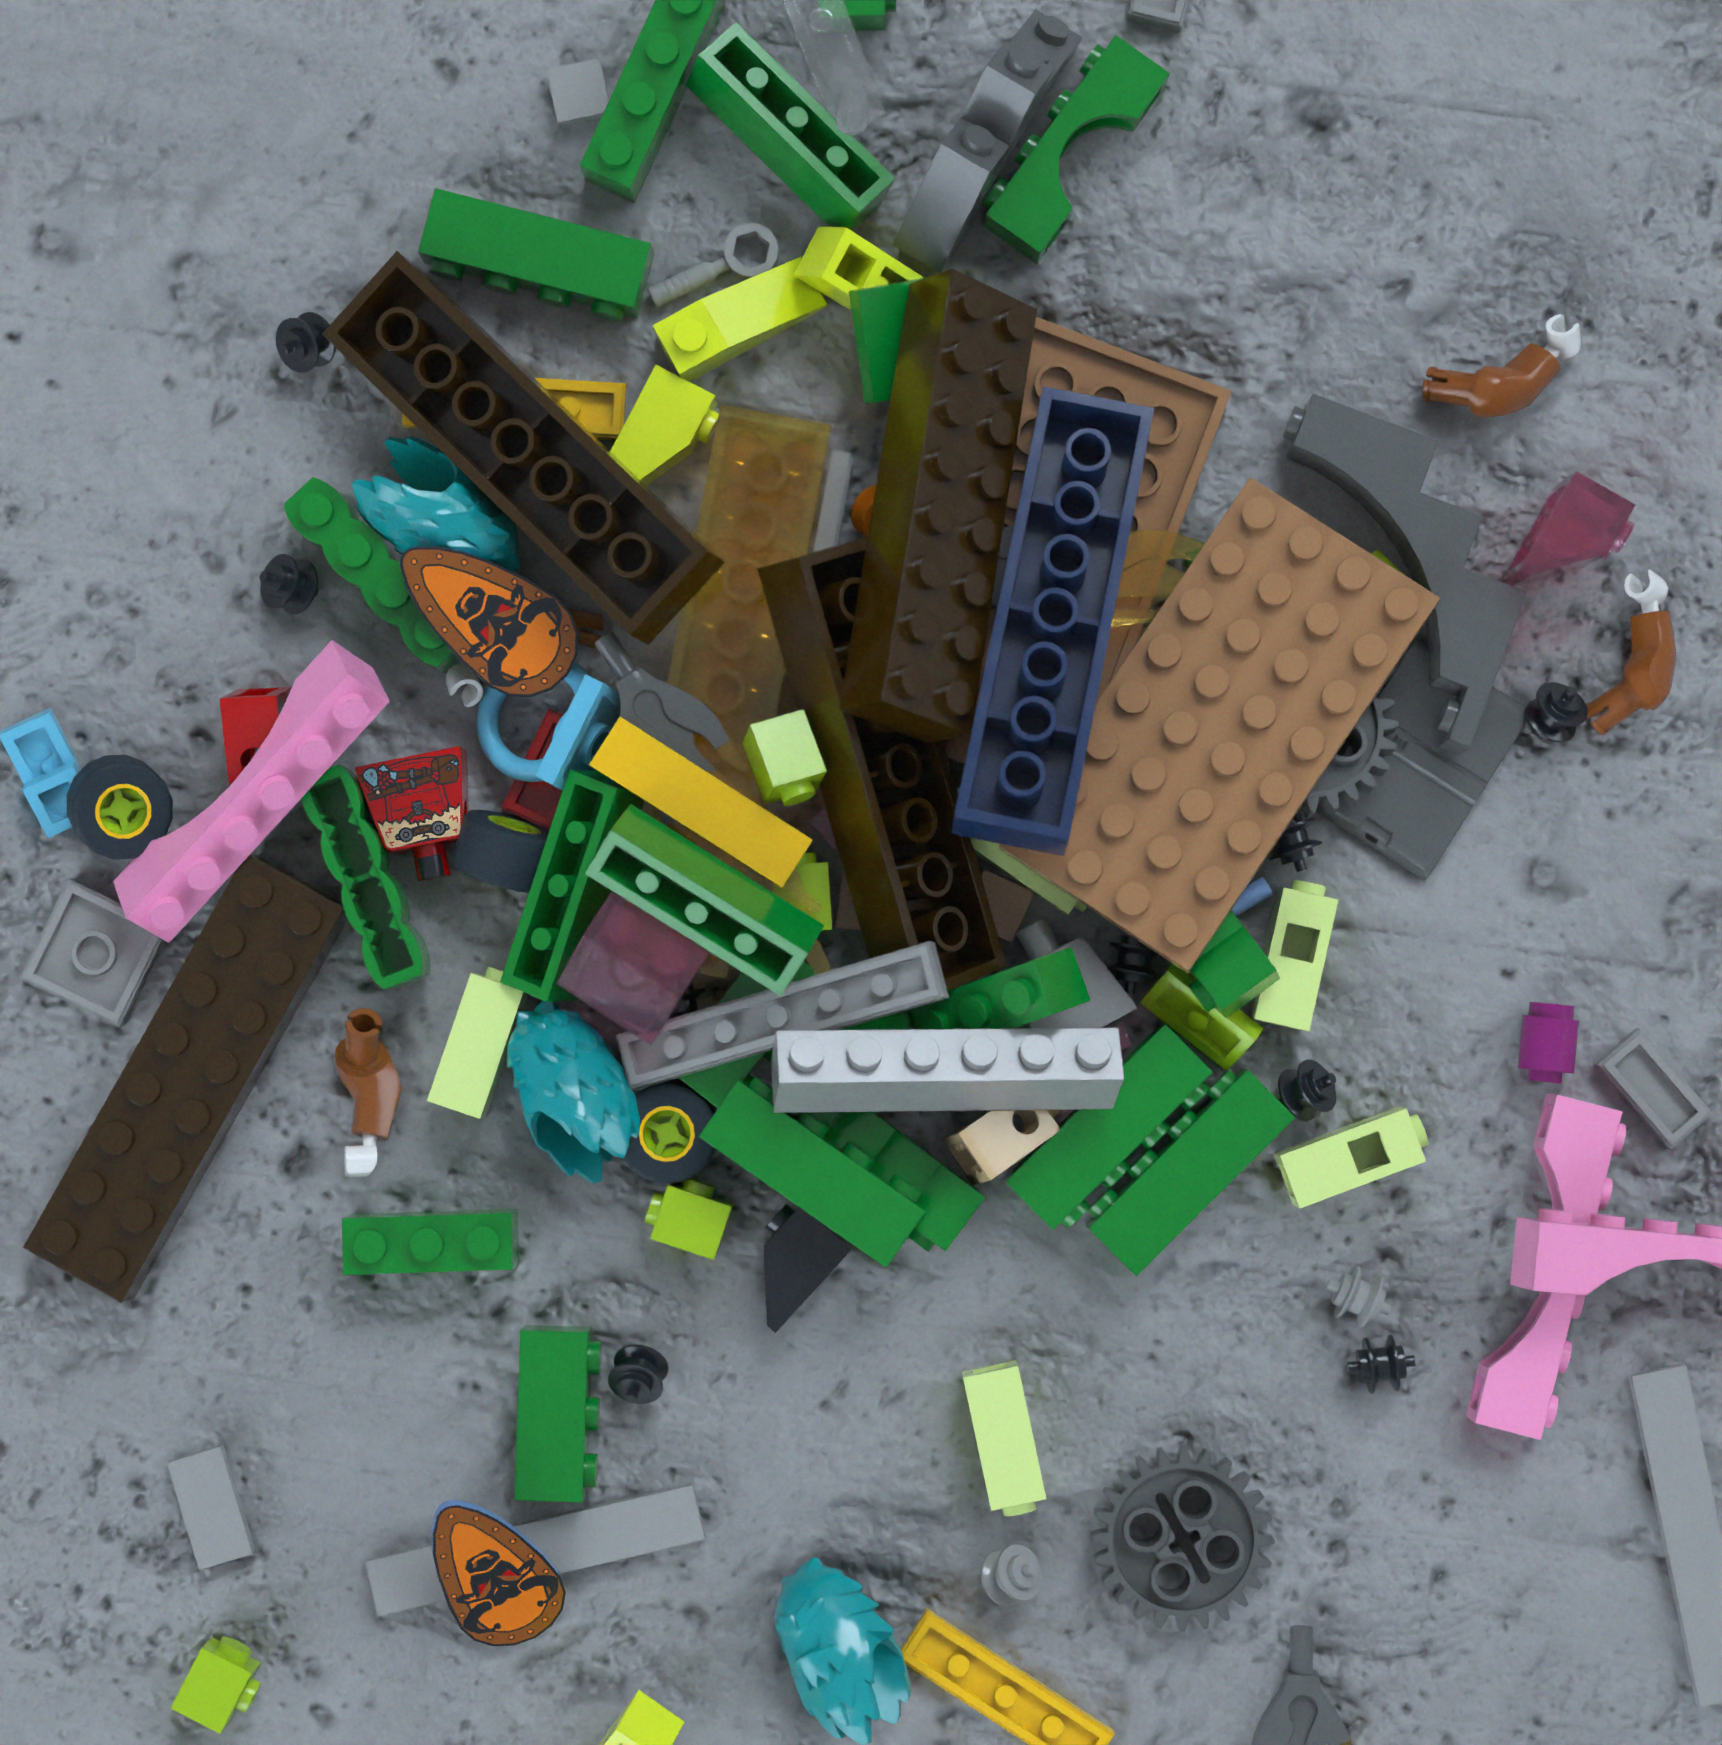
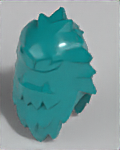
(437, 508)
(571, 1090)
(840, 1652)

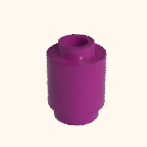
(1548, 1041)

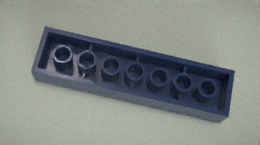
(1053, 622)

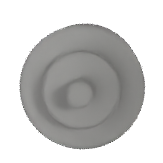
(1358, 1296)
(1011, 1575)

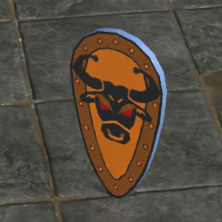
(493, 619)
(493, 1576)

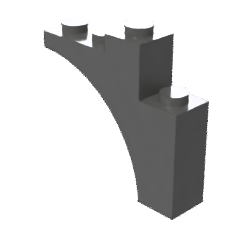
(984, 138)

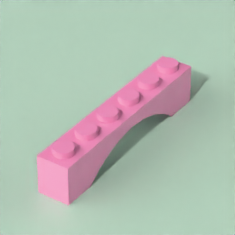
(318, 722)
(1580, 1257)
(1518, 1378)

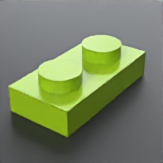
(1210, 1032)

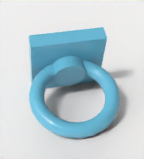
(574, 740)

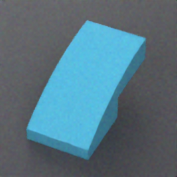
(45, 766)

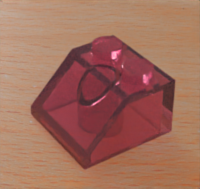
(1571, 531)
(632, 968)

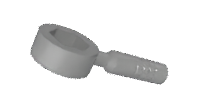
(707, 272)

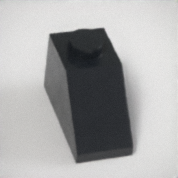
(797, 1261)

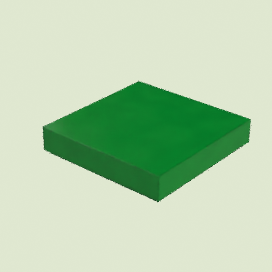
(878, 328)

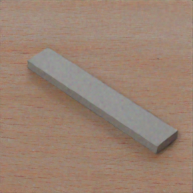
(818, 1002)
(1685, 1518)
(568, 1540)

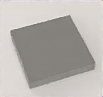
(92, 954)

